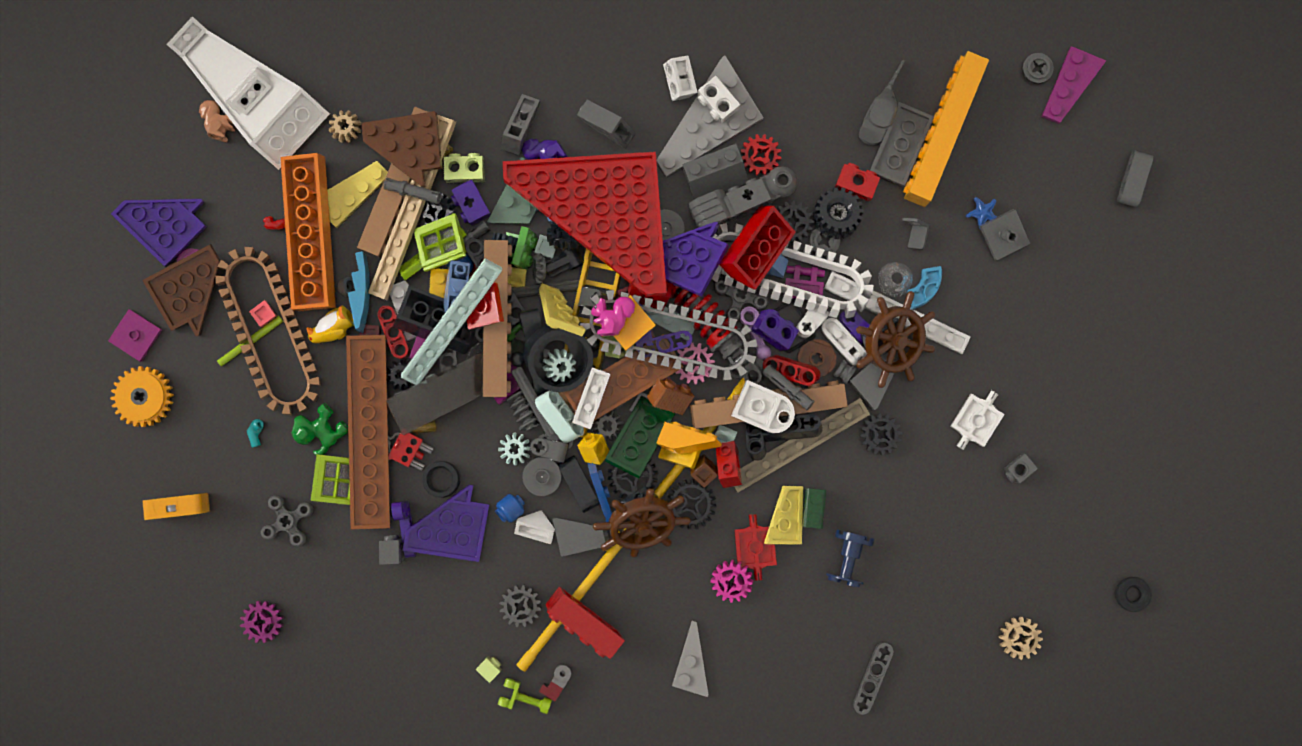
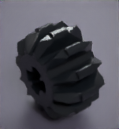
(398, 382)

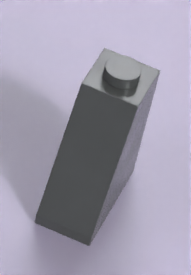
(606, 123)
(866, 384)
(577, 536)

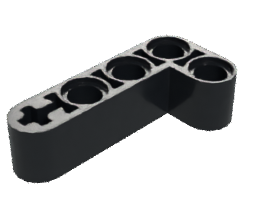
(760, 438)

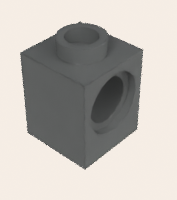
(1028, 468)

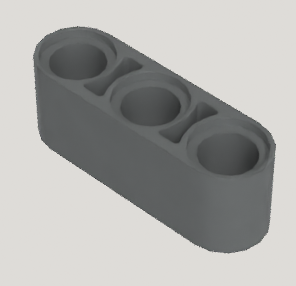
(1135, 178)

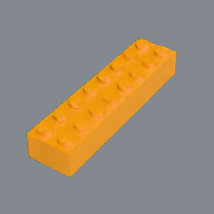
(946, 128)

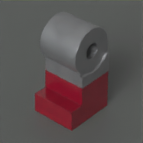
(560, 679)

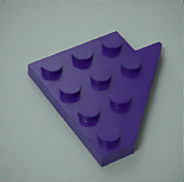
(161, 225)
(693, 258)
(451, 529)

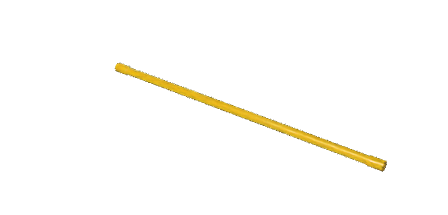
(530, 655)

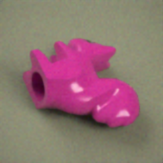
(613, 320)

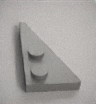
(690, 670)

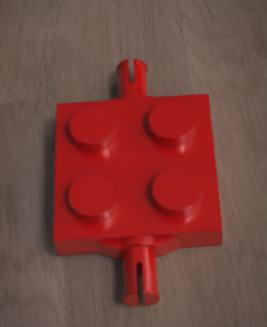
(751, 547)

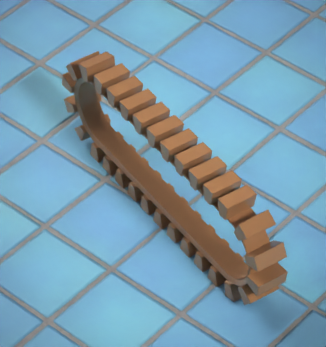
(246, 349)

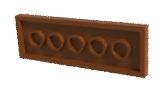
(627, 379)

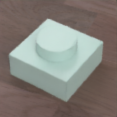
(544, 248)
(725, 434)

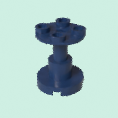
(851, 550)

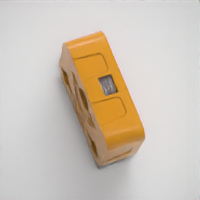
(176, 506)

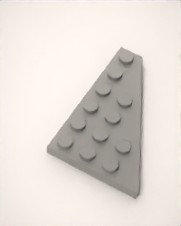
(700, 132)

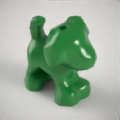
(305, 431)

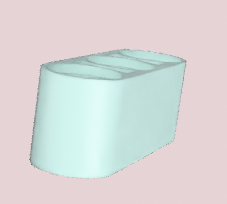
(558, 416)

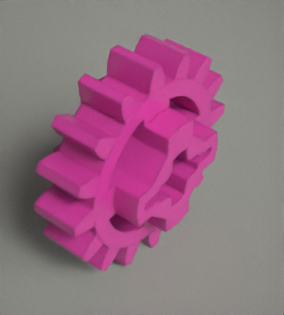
(739, 584)

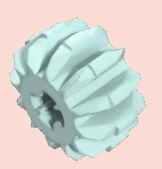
(560, 372)
(508, 446)

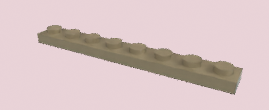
(796, 447)

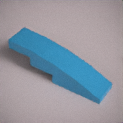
(360, 297)

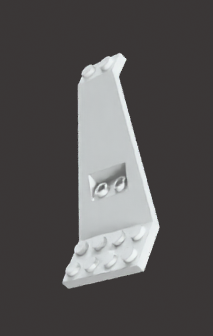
(276, 115)

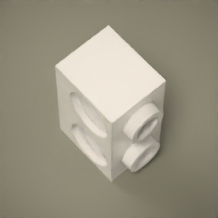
(680, 78)
(722, 96)

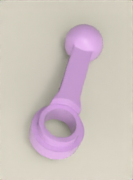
(762, 350)

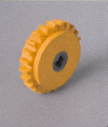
(128, 396)

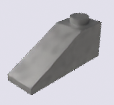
(519, 124)

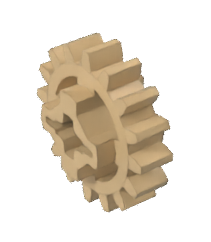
(1028, 636)

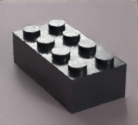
(422, 312)

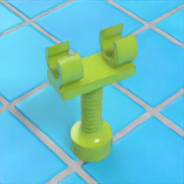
(544, 704)

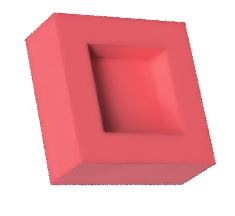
(263, 313)

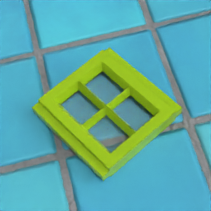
(440, 242)
(331, 480)

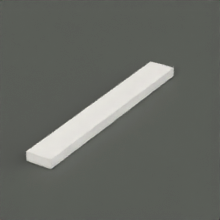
(934, 329)

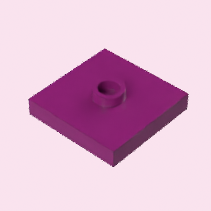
(135, 335)

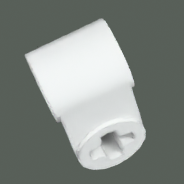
(812, 319)

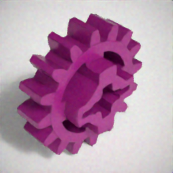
(260, 614)

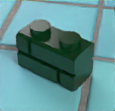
(813, 508)

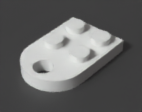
(762, 408)

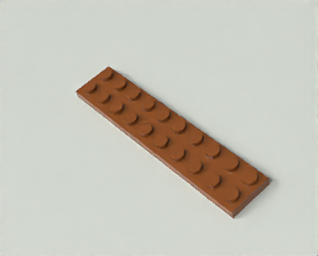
(368, 432)

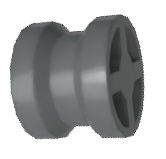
(844, 371)

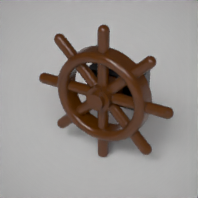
(888, 335)
(640, 515)

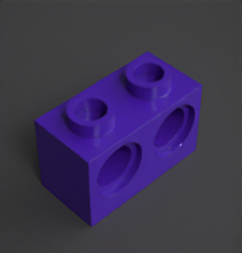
(773, 333)

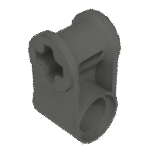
(587, 293)
(553, 449)

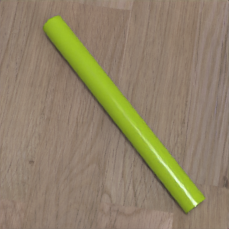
(255, 337)

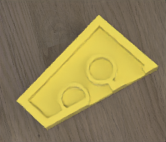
(787, 517)

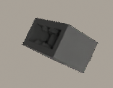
(391, 550)

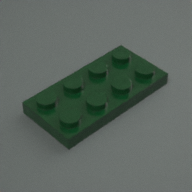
(638, 438)

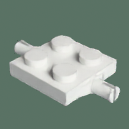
(977, 420)

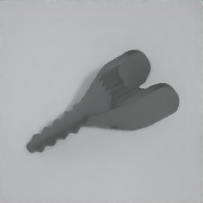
(880, 114)

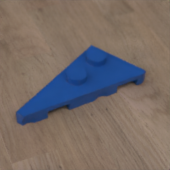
(602, 492)

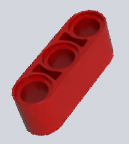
(387, 326)
(800, 369)

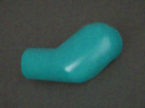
(253, 432)

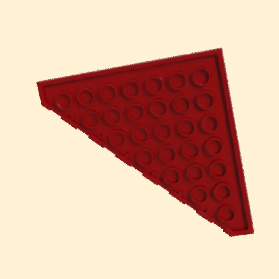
(605, 206)

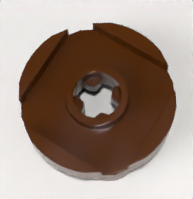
(826, 354)

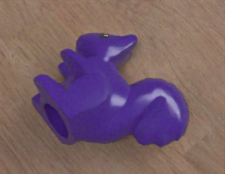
(546, 149)

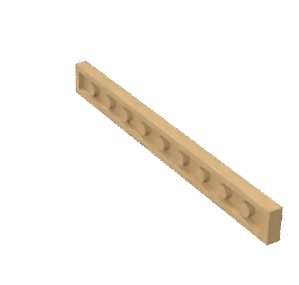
(405, 225)

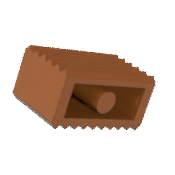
(670, 396)

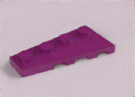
(1074, 77)

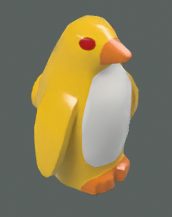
(331, 326)

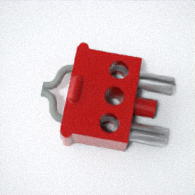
(400, 449)

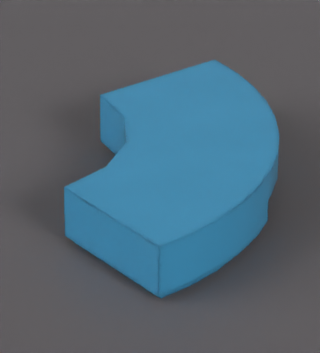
(927, 287)

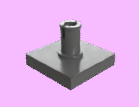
(1004, 234)

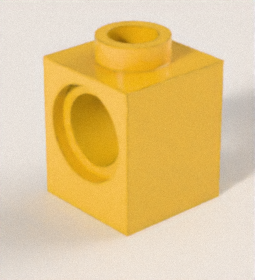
(593, 448)

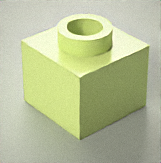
(489, 668)

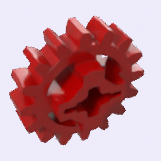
(765, 161)

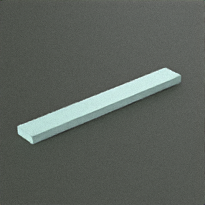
(451, 321)

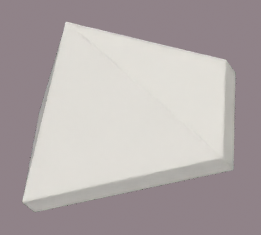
(535, 527)

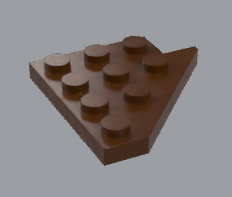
(407, 143)
(185, 289)

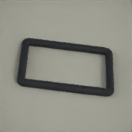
(802, 316)

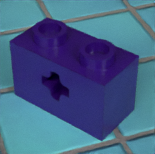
(466, 192)

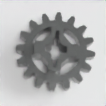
(528, 610)

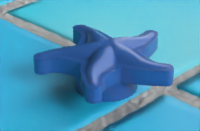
(983, 211)

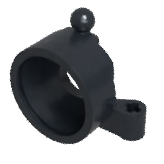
(537, 338)

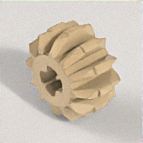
(342, 134)

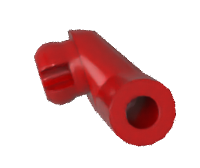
(270, 224)

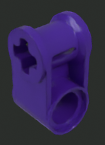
(851, 327)

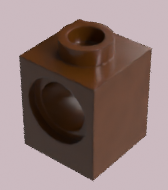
(704, 471)

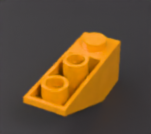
(683, 440)

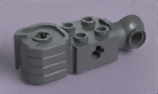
(732, 206)

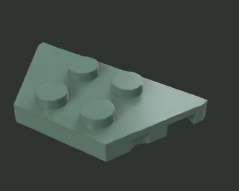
(512, 208)

